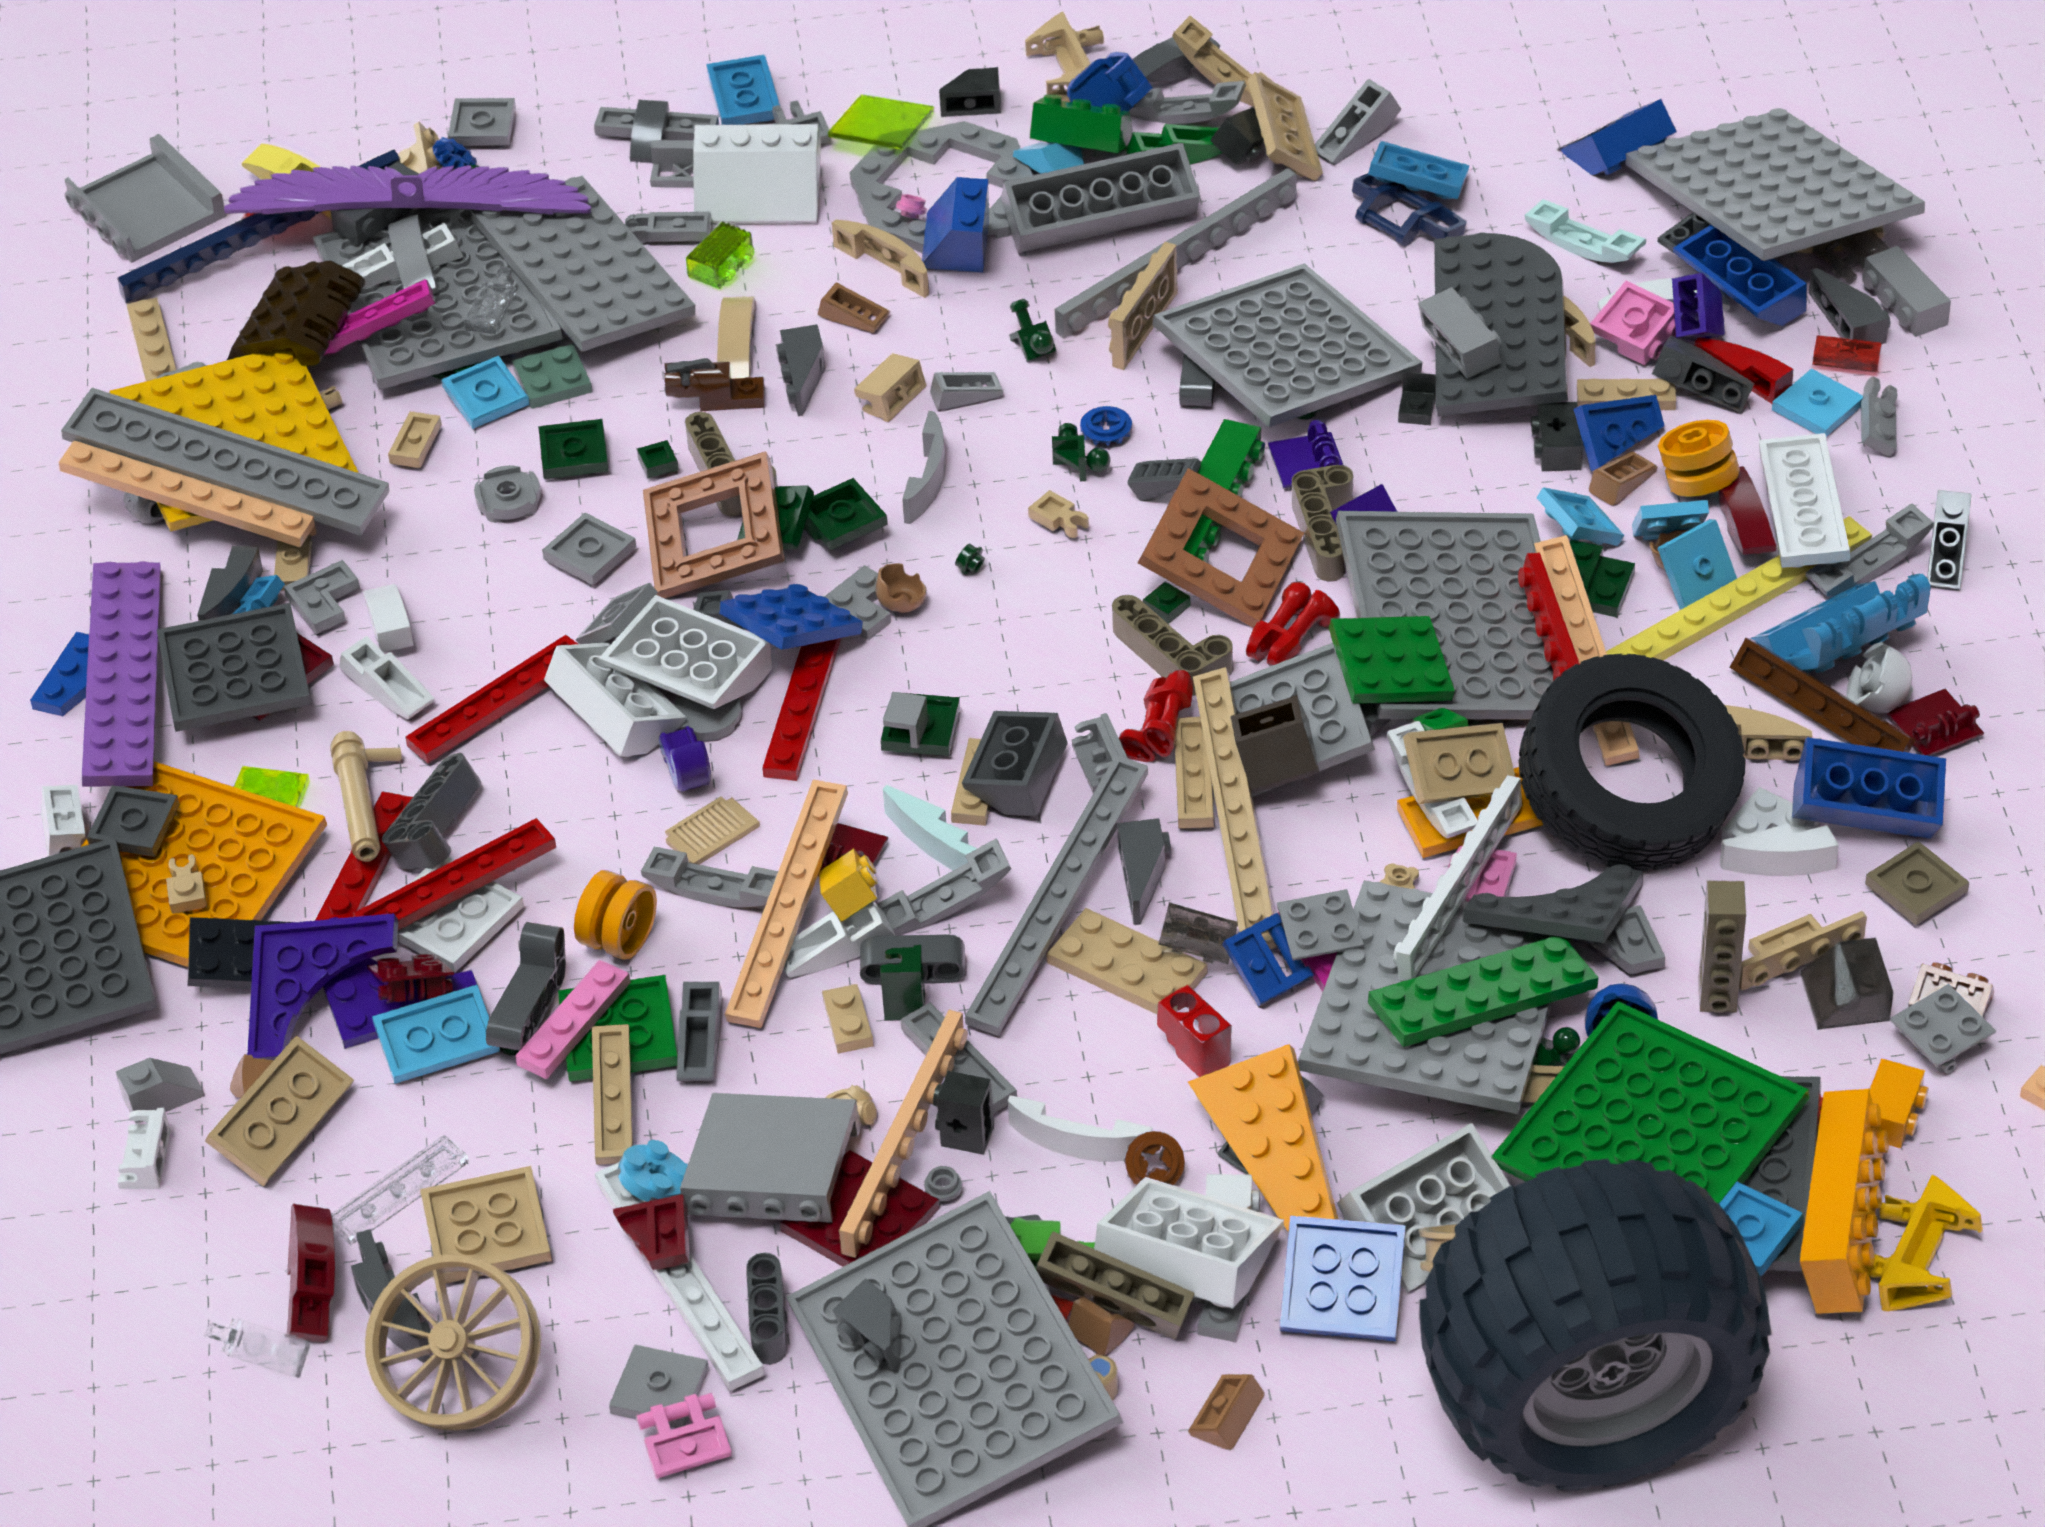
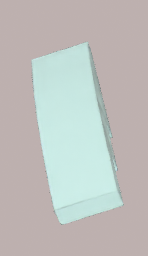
(927, 827)

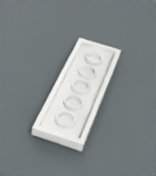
(1804, 501)

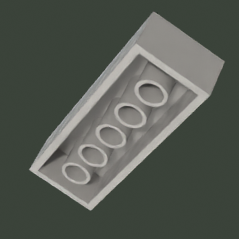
(1100, 197)

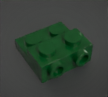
(843, 514)
(1603, 577)

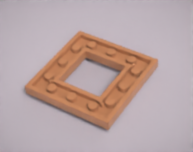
(1275, 538)
(760, 548)

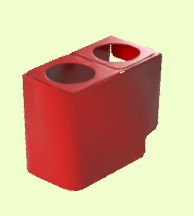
(1216, 1030)

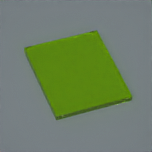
(881, 121)

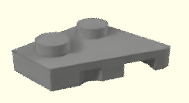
(1632, 943)

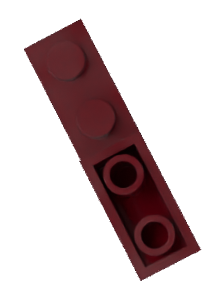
(310, 1271)

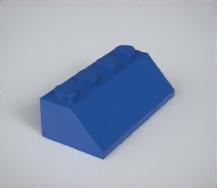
(1758, 285)
(1869, 788)

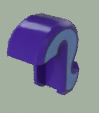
(685, 759)

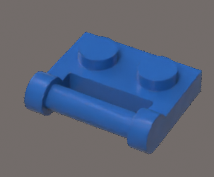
(1259, 966)

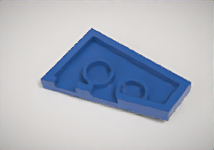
(1616, 426)
(66, 680)

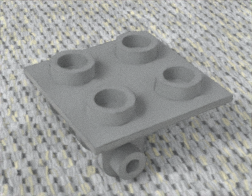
(1320, 924)
(1942, 1027)

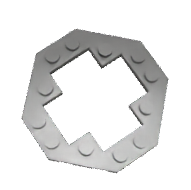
(929, 145)

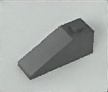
(1848, 309)
(1142, 860)

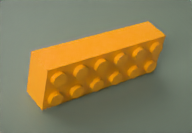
(1844, 1201)

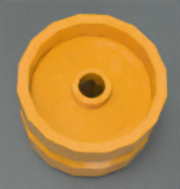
(1698, 458)
(615, 914)

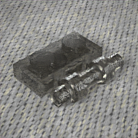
(1856, 246)
(1196, 933)

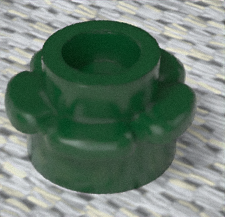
(970, 559)

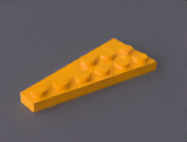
(1270, 1128)

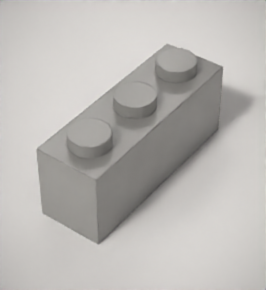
(1906, 291)
(1460, 332)

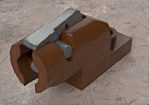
(713, 385)

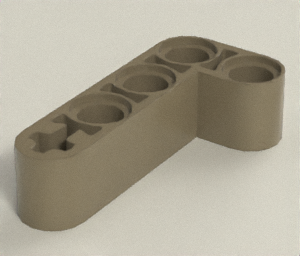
(710, 451)
(1313, 498)
(1162, 645)

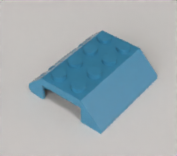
(1846, 623)

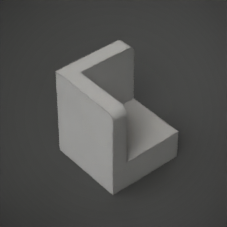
(907, 712)

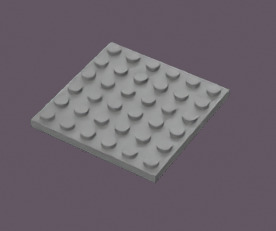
(1286, 344)

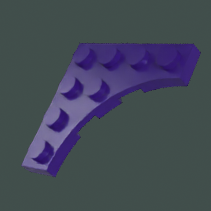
(297, 961)
(355, 1000)

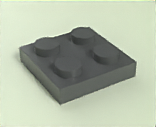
(135, 819)

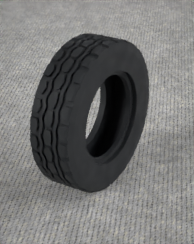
(1662, 701)

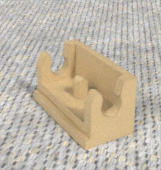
(891, 386)

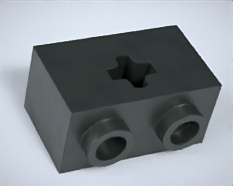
(1558, 437)
(964, 1112)

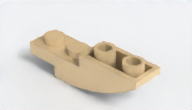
(1768, 735)

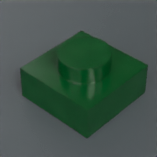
(657, 459)
(1167, 601)

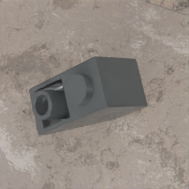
(871, 1321)

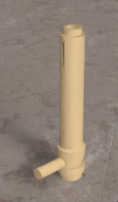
(350, 764)

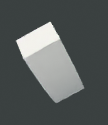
(388, 618)
(384, 678)
(1781, 852)
(835, 942)

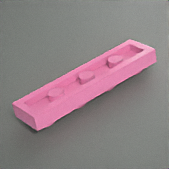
(572, 1019)

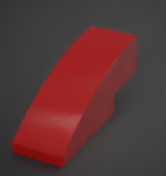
(1767, 373)

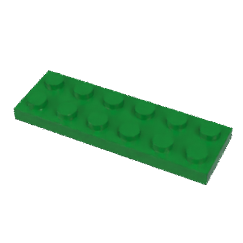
(1482, 990)

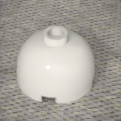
(1881, 681)

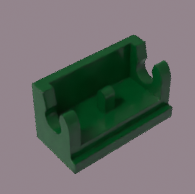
(902, 983)

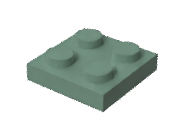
(552, 376)

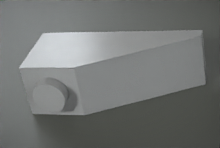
(1358, 123)

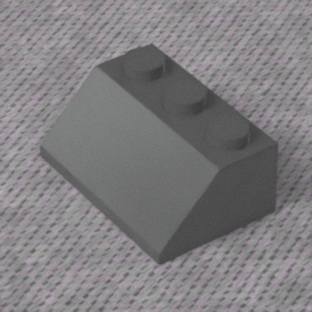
(1016, 761)

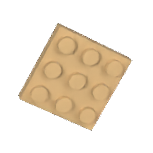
(488, 1219)

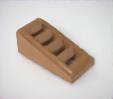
(837, 307)
(1617, 480)

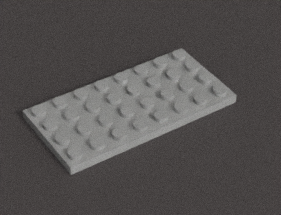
(587, 270)

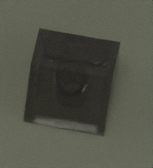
(1848, 985)

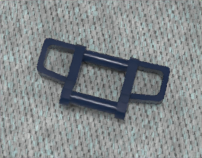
(1422, 219)

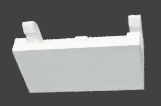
(61, 818)
(145, 1150)

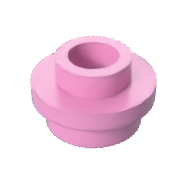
(911, 206)

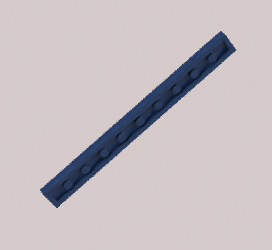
(219, 245)

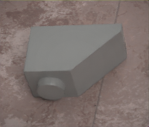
(157, 1085)

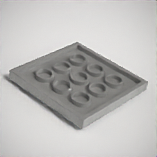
(1318, 681)

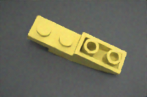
(273, 159)

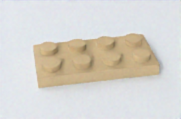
(1284, 127)
(1150, 295)
(1123, 961)
(279, 1110)

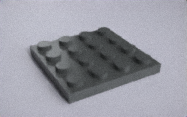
(233, 667)

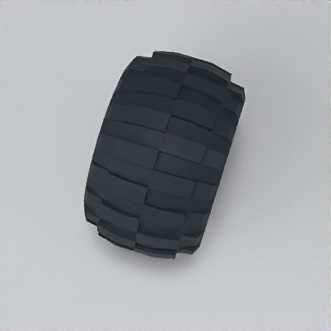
(1594, 1324)

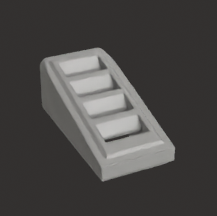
(963, 388)

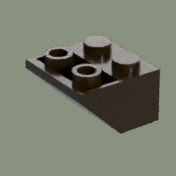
(1275, 744)

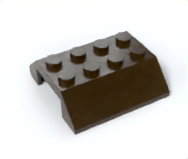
(300, 311)

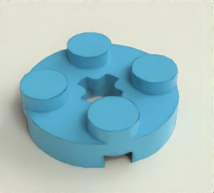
(651, 1171)

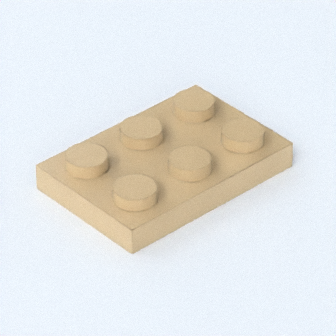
(1458, 762)

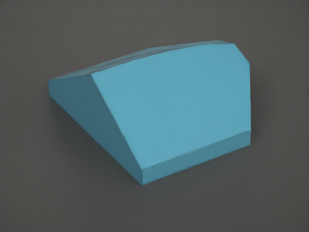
(1049, 156)

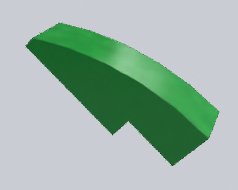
(1194, 138)

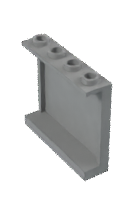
(148, 202)
(769, 1156)

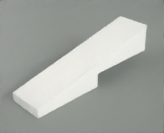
(380, 265)

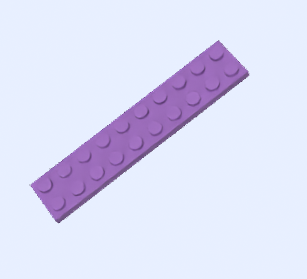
(122, 675)

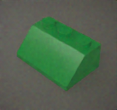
(1080, 124)

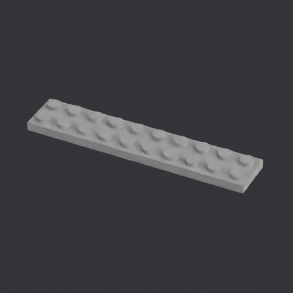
(227, 460)

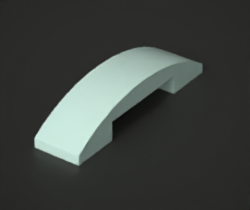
(1554, 224)

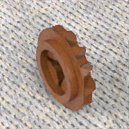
(1148, 1143)

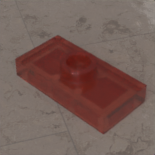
(1846, 353)

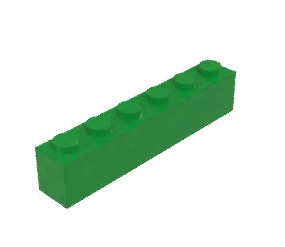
(1228, 464)

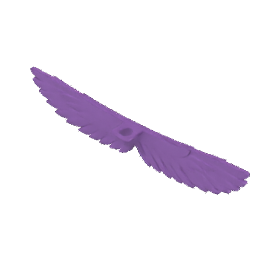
(378, 188)

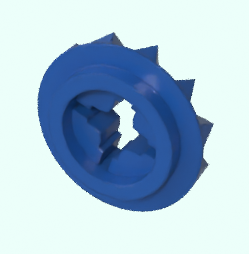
(451, 153)
(1117, 420)

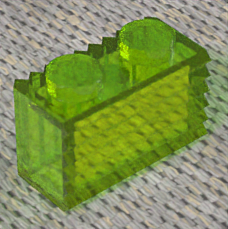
(720, 255)

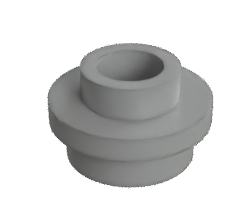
(943, 1183)

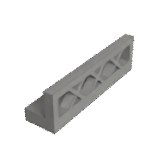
(672, 157)

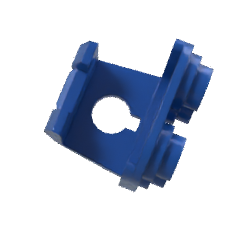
(1110, 81)

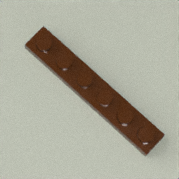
(1817, 699)

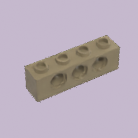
(1722, 946)
(1114, 1285)

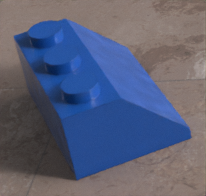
(1608, 146)

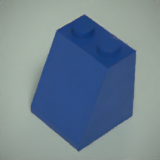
(958, 227)

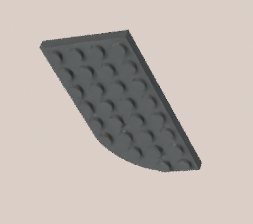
(1521, 299)

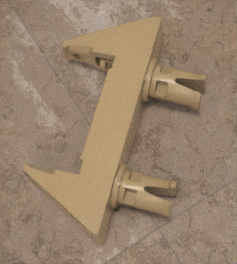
(1068, 49)

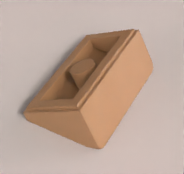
(1227, 1410)

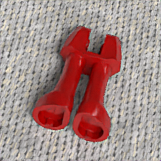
(1285, 644)
(1162, 705)

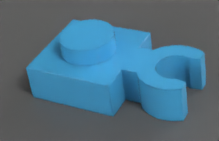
(261, 594)

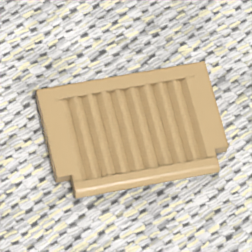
(711, 829)

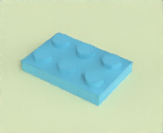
(434, 1034)

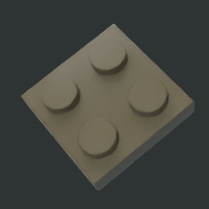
(1917, 883)

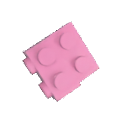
(1636, 322)

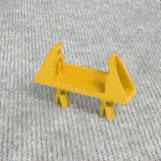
(1906, 1270)

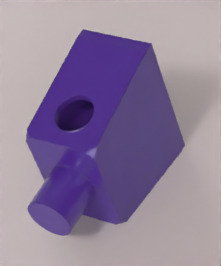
(1699, 312)

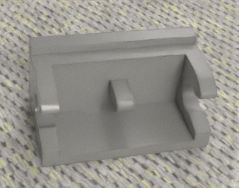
(1097, 748)

